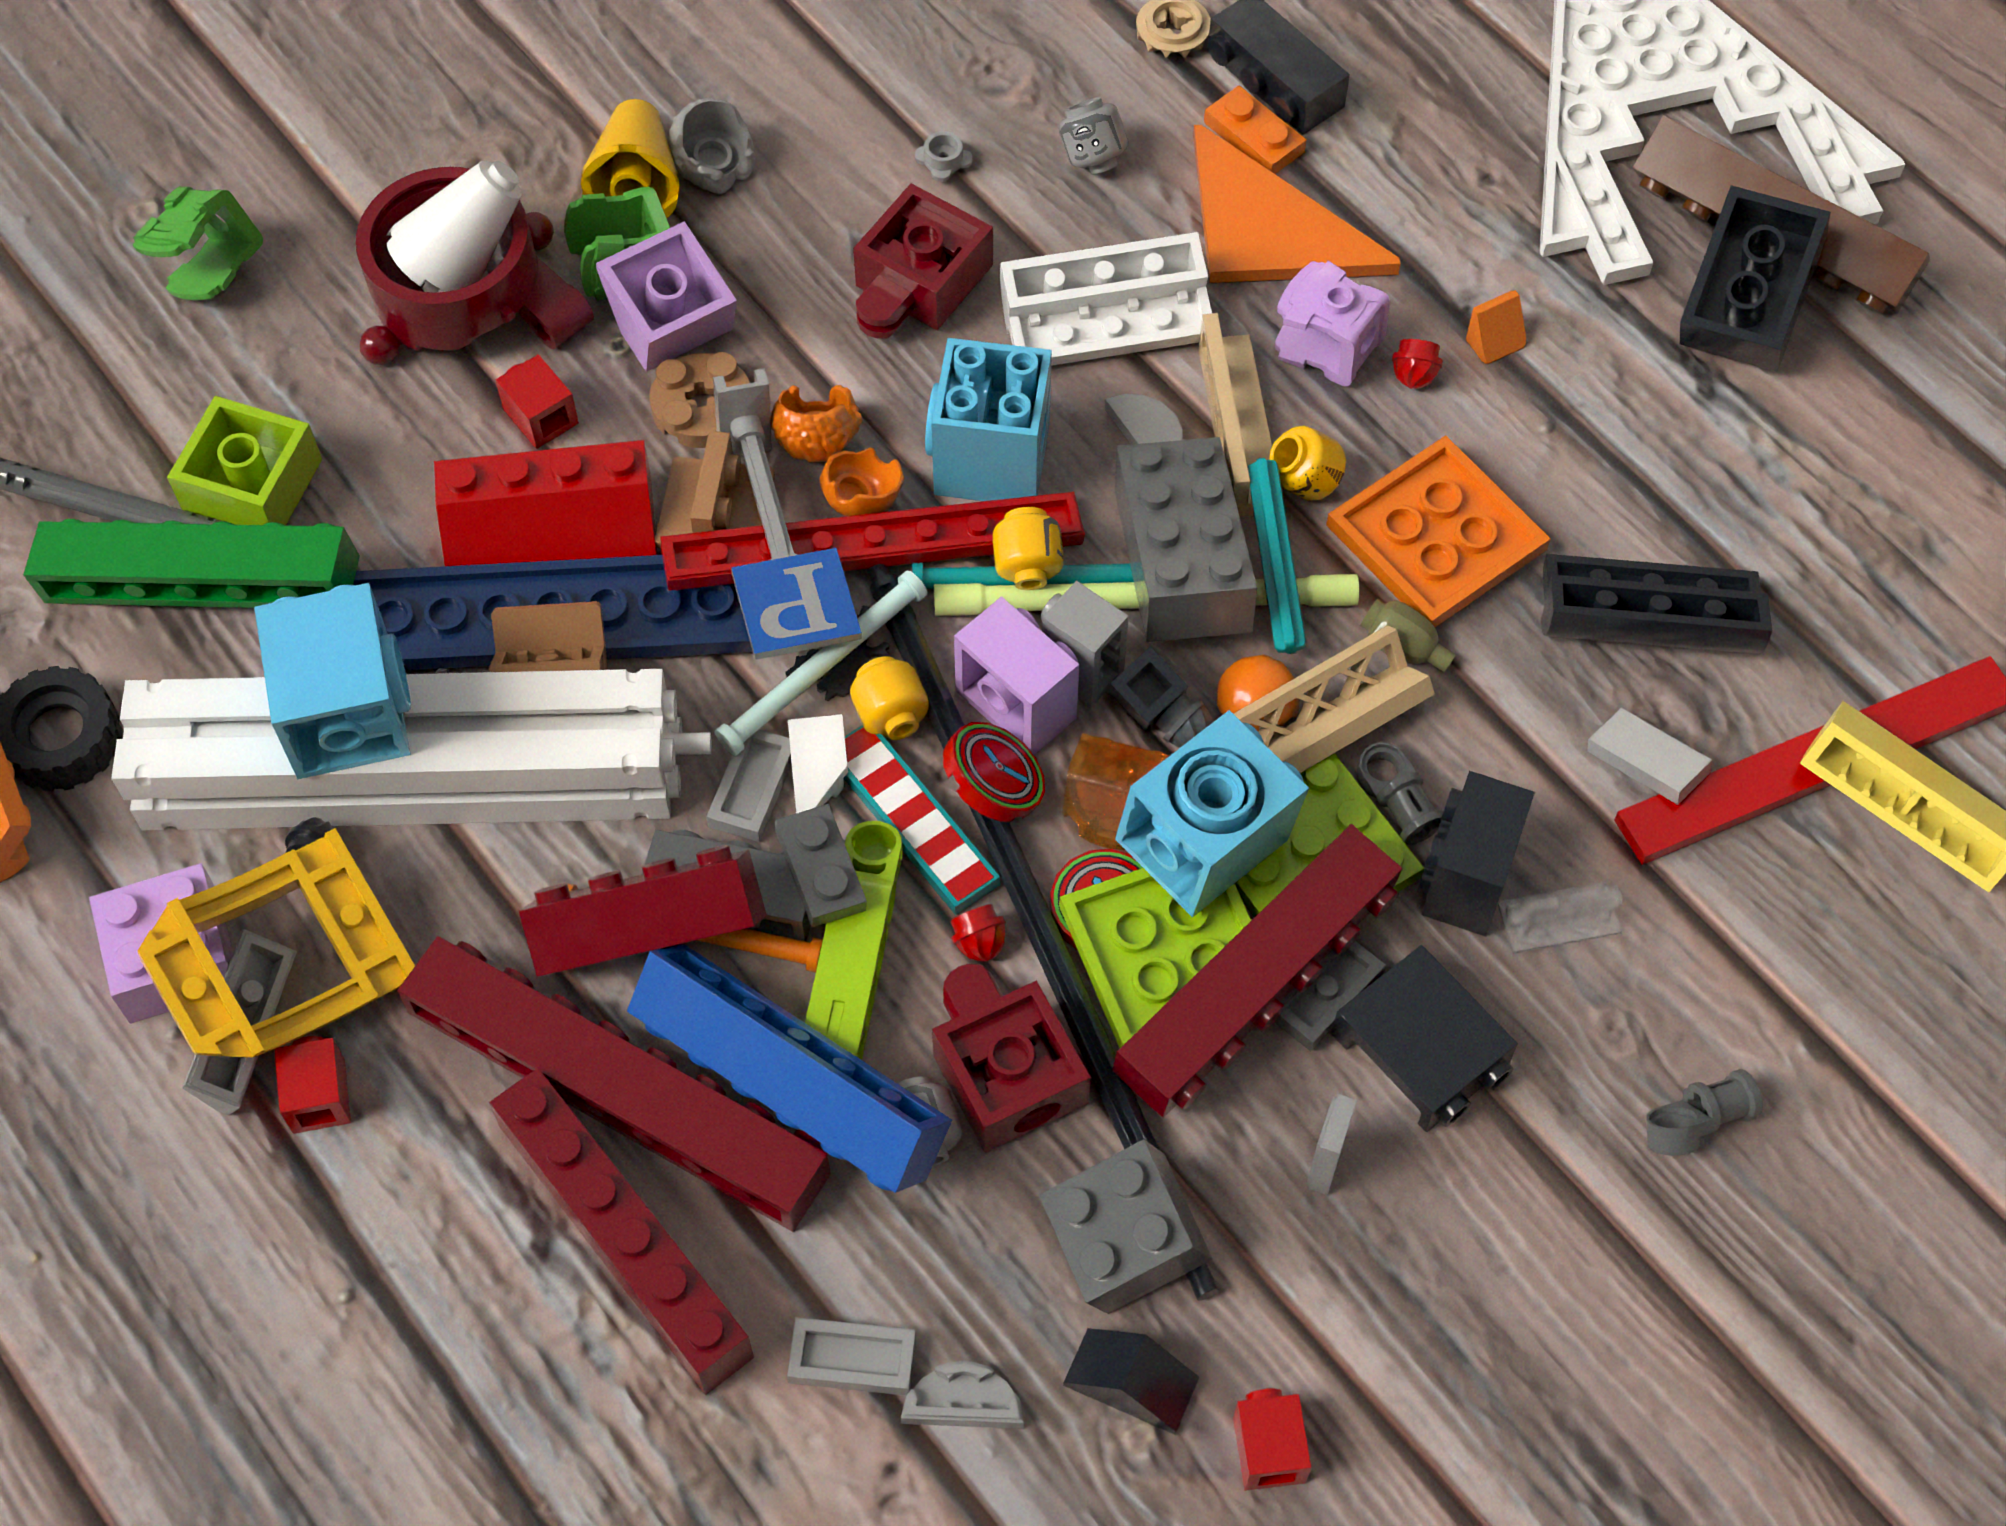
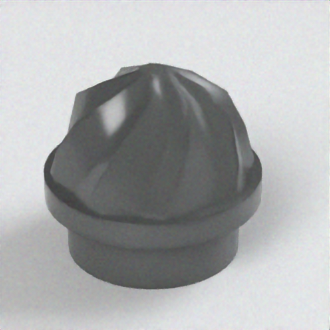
(1184, 720)

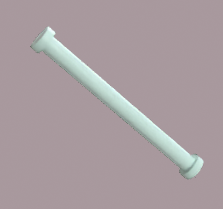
(734, 735)

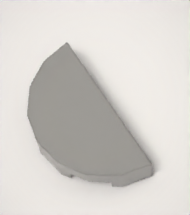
(1143, 419)
(963, 1396)

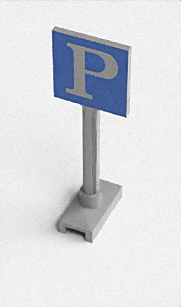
(792, 598)

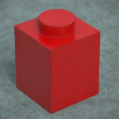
(537, 401)
(312, 1084)
(1271, 1440)

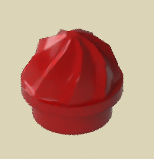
(1416, 362)
(979, 933)

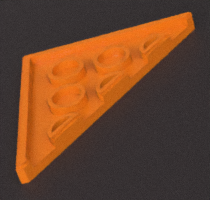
(1266, 227)

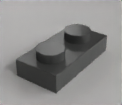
(820, 865)
(1312, 1013)

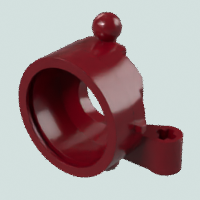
(457, 317)

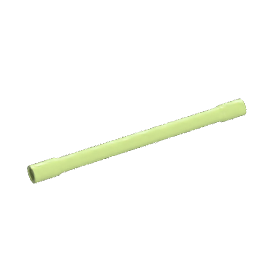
(976, 597)

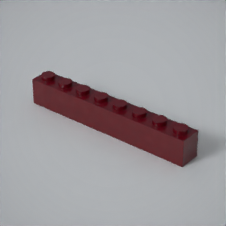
(617, 1082)

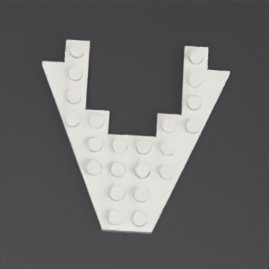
(1660, 55)

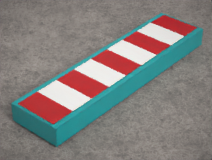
(926, 829)

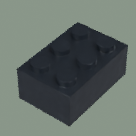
(1754, 278)

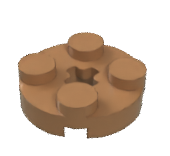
(681, 380)

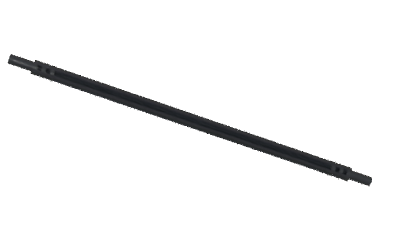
(1031, 907)

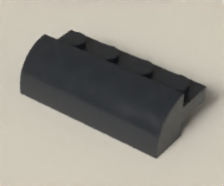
(1655, 604)

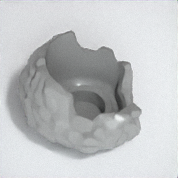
(711, 145)

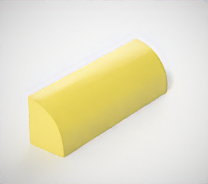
(1911, 794)

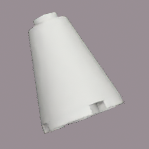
(457, 228)

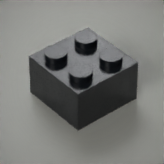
(1474, 852)

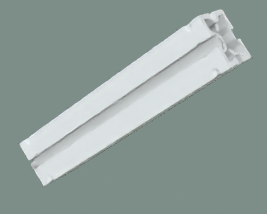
(477, 745)

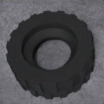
(82, 757)

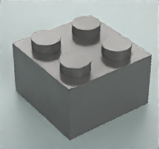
(1125, 1227)

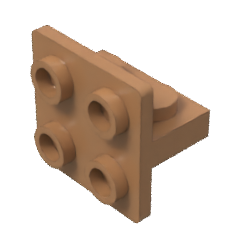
(708, 492)
(549, 638)

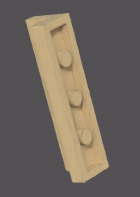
(1234, 404)
(1347, 717)

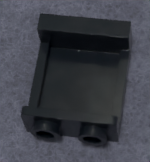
(1427, 1037)

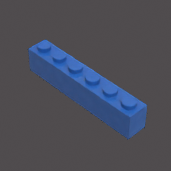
(789, 1068)

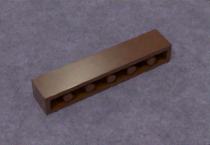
(1855, 250)

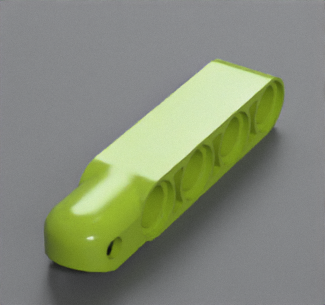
(856, 944)

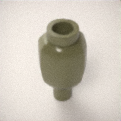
(1415, 632)

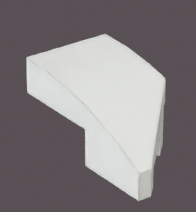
(817, 759)

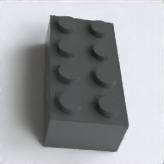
(1184, 539)

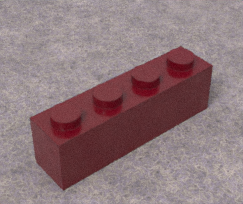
(642, 911)

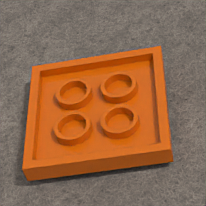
(1438, 531)

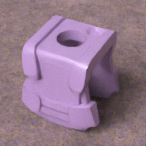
(1330, 321)

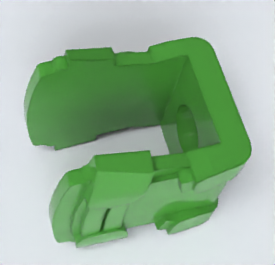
(182, 224)
(609, 224)

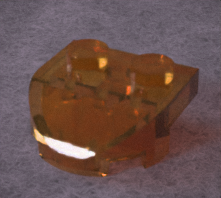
(1100, 785)

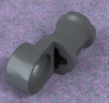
(1401, 794)
(1678, 1126)

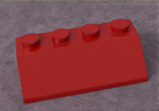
(546, 505)

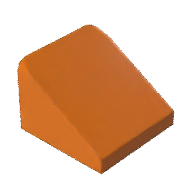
(1497, 327)

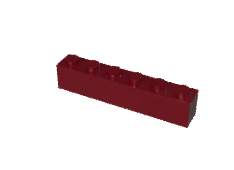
(1256, 971)
(622, 1231)

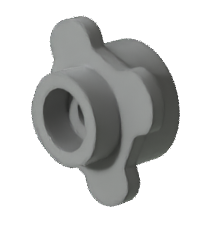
(943, 155)

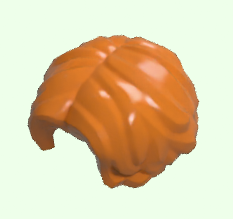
(815, 428)

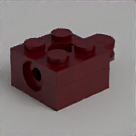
(918, 263)
(1006, 1057)

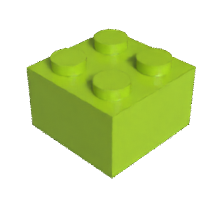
(245, 465)

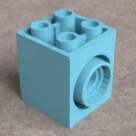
(989, 420)
(333, 680)
(1211, 812)

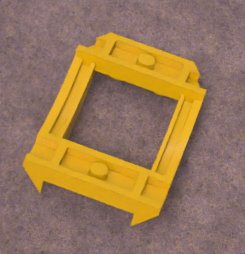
(346, 911)

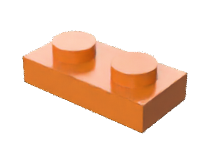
(1254, 130)

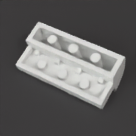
(1107, 298)

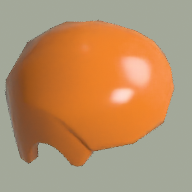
(861, 482)
(1252, 679)

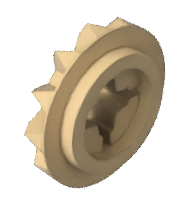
(1184, 15)

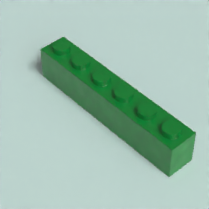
(186, 562)

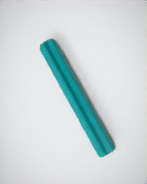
(1276, 557)

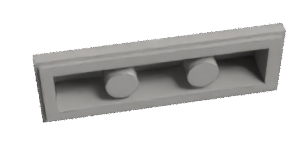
(257, 981)

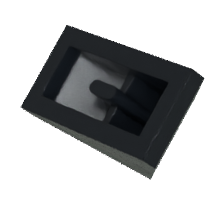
(1133, 1377)

